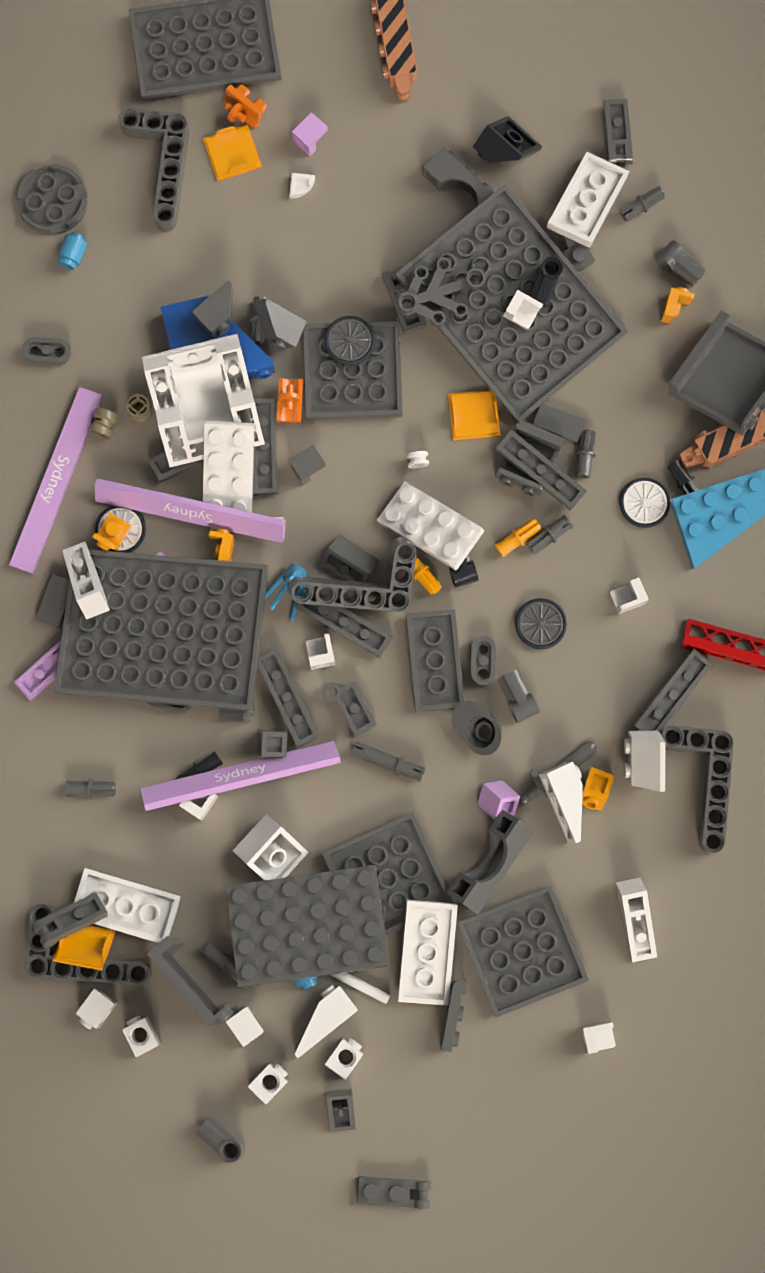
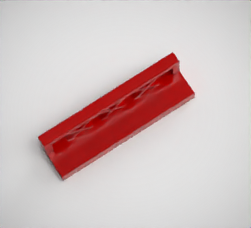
(725, 652)

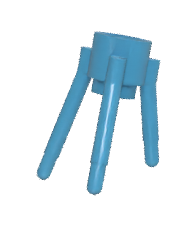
(287, 574)

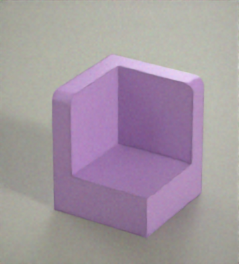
(308, 133)
(498, 797)

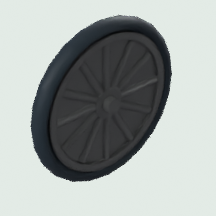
(349, 340)
(540, 623)

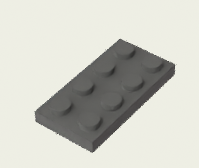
(435, 660)

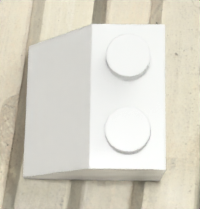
(645, 760)
(270, 850)

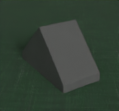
(340, 1110)

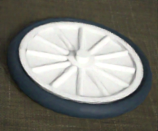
(644, 502)
(135, 535)

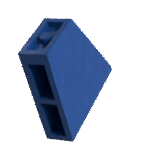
(185, 331)

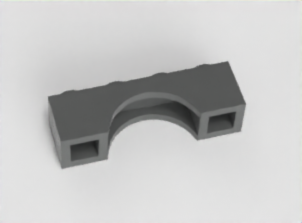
(447, 172)
(507, 840)

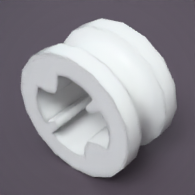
(417, 459)

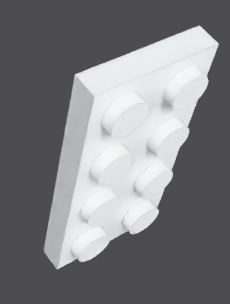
(588, 199)
(228, 464)
(430, 525)
(131, 906)
(427, 952)

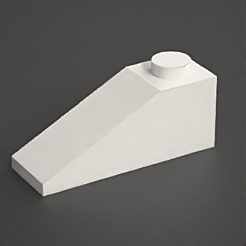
(85, 580)
(565, 795)
(636, 919)
(329, 1014)

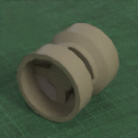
(140, 413)
(102, 423)

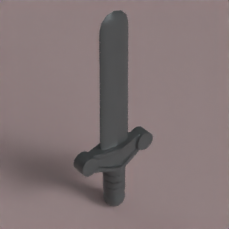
(577, 757)

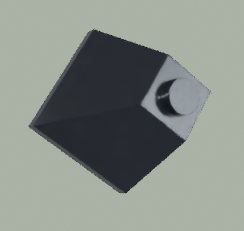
(505, 142)

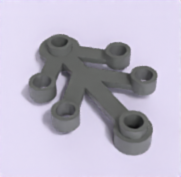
(436, 294)

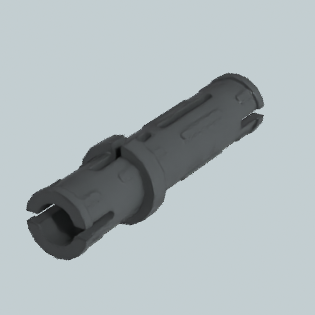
(388, 761)

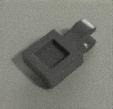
(577, 253)

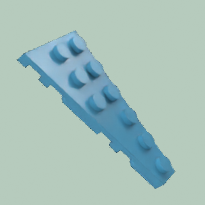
(719, 514)

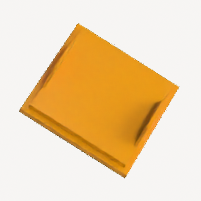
(232, 152)
(474, 415)
(85, 947)

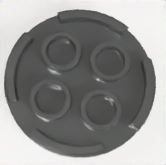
(51, 199)

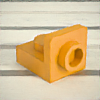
(673, 303)
(112, 533)
(224, 550)
(597, 789)

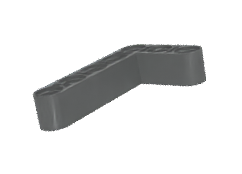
(168, 160)
(363, 589)
(711, 778)
(75, 972)

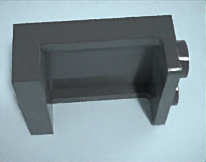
(544, 442)

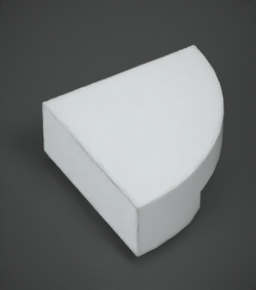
(300, 184)

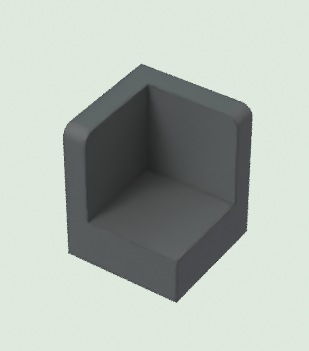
(306, 464)
(272, 742)

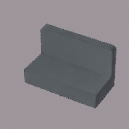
(348, 561)

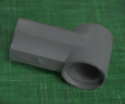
(675, 260)
(520, 701)
(218, 1138)

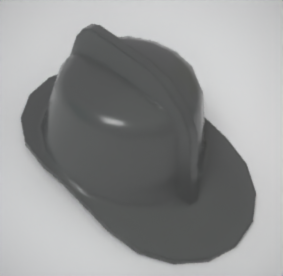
(477, 727)

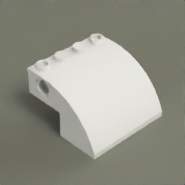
(199, 386)

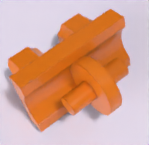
(241, 107)
(289, 400)

